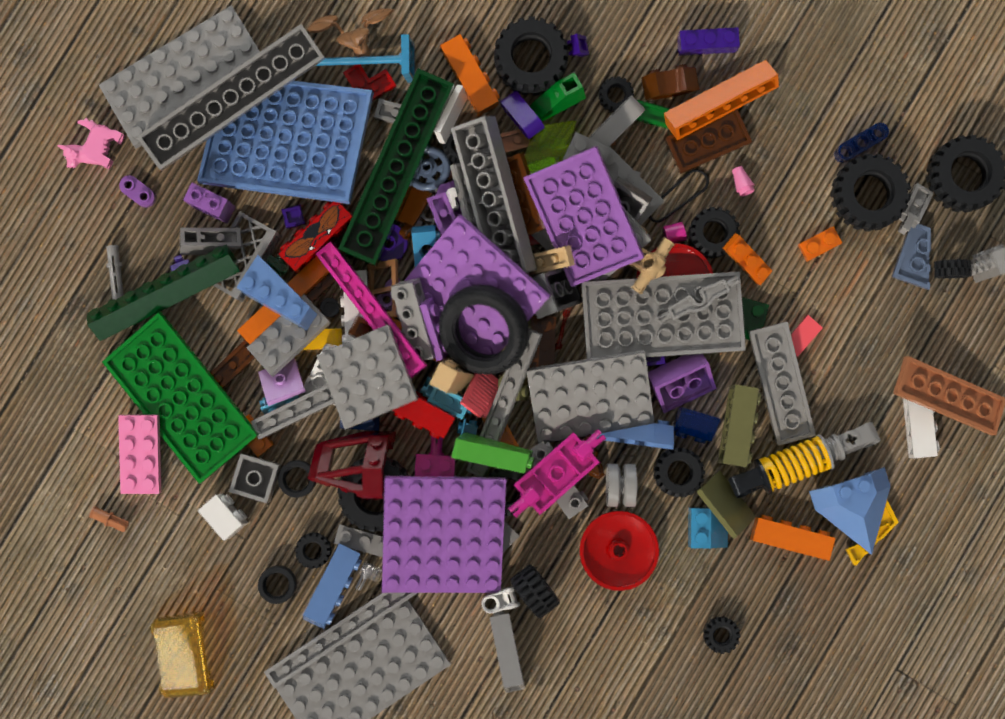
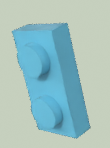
(448, 402)

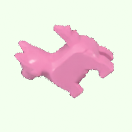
(95, 148)

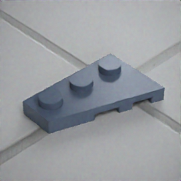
(913, 258)

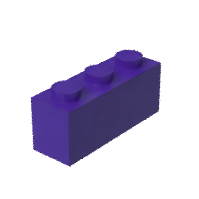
(708, 41)

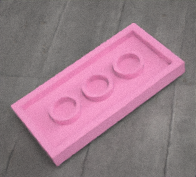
(139, 454)

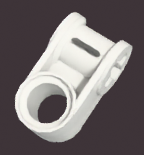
(502, 600)

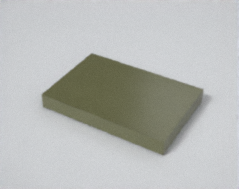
(728, 509)

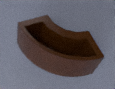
(670, 83)

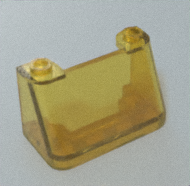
(182, 655)

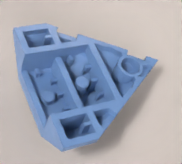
(855, 506)

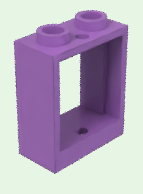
(209, 203)

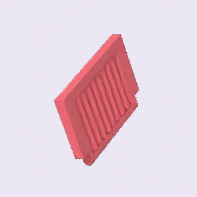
(480, 394)

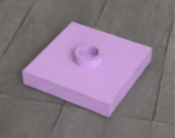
(283, 385)

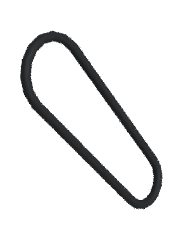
(690, 199)

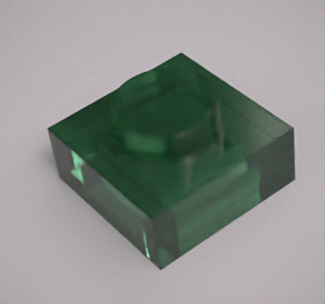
(277, 264)

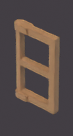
(393, 263)

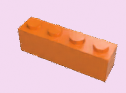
(469, 75)
(792, 538)

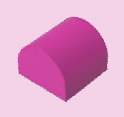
(675, 232)

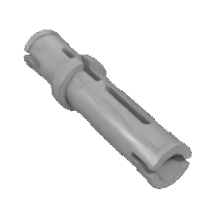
(112, 251)

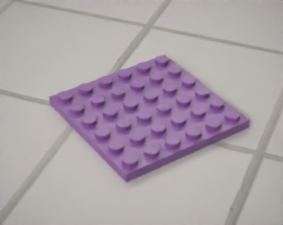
(467, 259)
(443, 534)

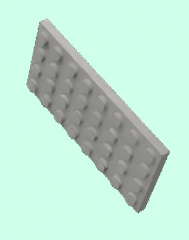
(178, 72)
(625, 321)
(367, 670)

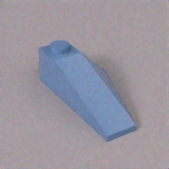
(651, 435)

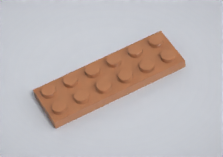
(949, 395)

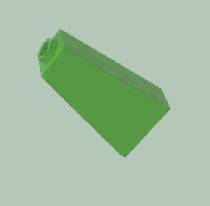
(492, 453)

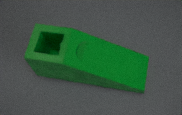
(559, 97)

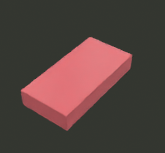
(804, 334)

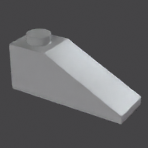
(203, 240)

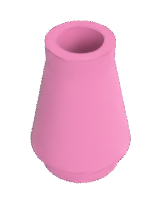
(743, 183)

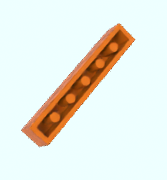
(721, 99)

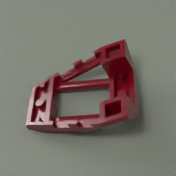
(372, 469)

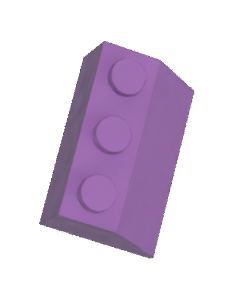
(681, 381)

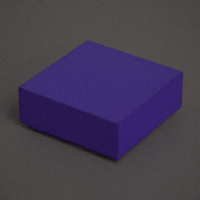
(293, 216)

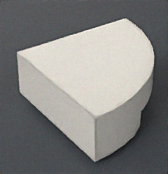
(451, 194)

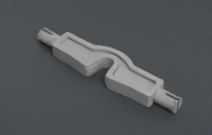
(689, 304)

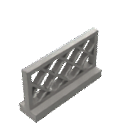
(264, 250)

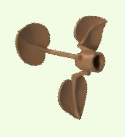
(357, 38)

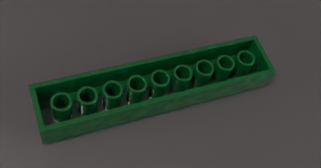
(396, 168)

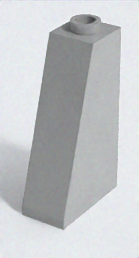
(507, 652)

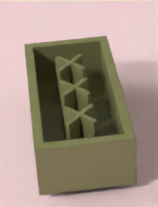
(738, 425)

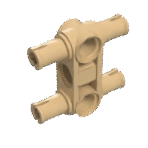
(650, 267)

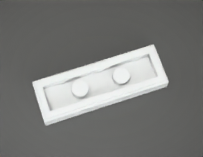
(450, 114)

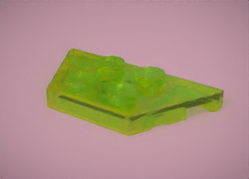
(549, 145)

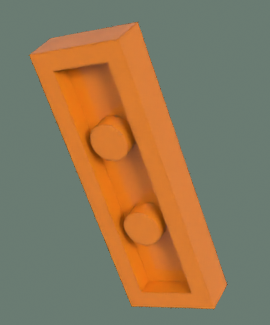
(747, 259)

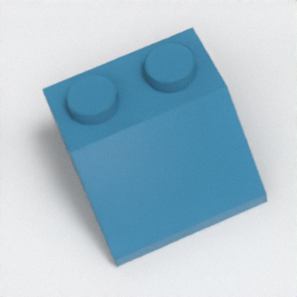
(705, 529)

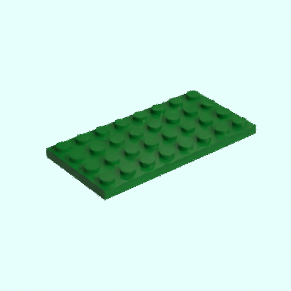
(193, 408)

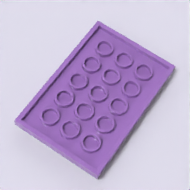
(584, 212)

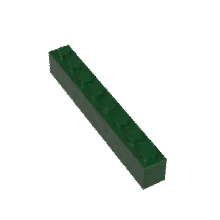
(162, 292)

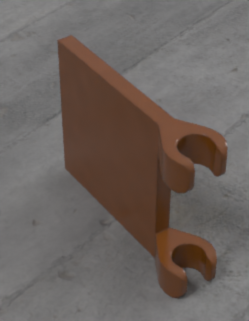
(412, 210)

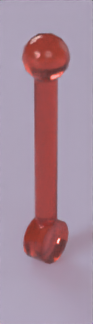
(566, 313)

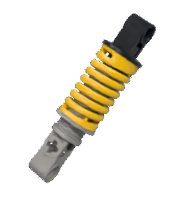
(802, 460)

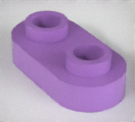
(137, 190)

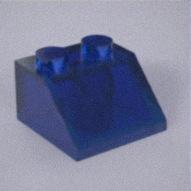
(695, 425)

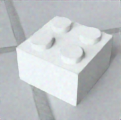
(223, 516)

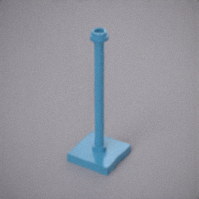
(405, 58)

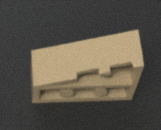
(451, 377)

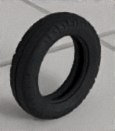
(506, 307)

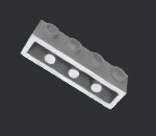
(988, 263)
(408, 297)
(572, 501)

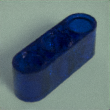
(869, 138)

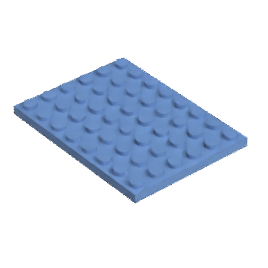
(293, 144)

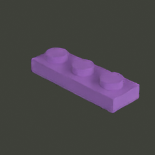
(431, 319)

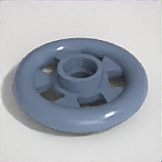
(444, 169)

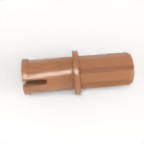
(109, 519)

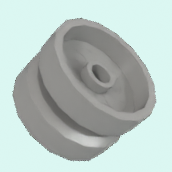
(621, 485)

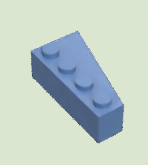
(271, 291)

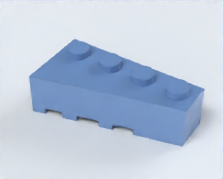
(331, 586)

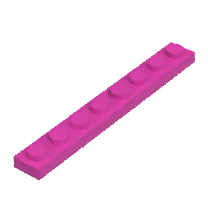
(367, 303)

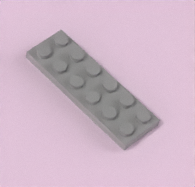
(782, 383)

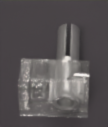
(368, 571)

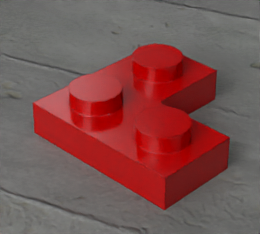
(379, 83)

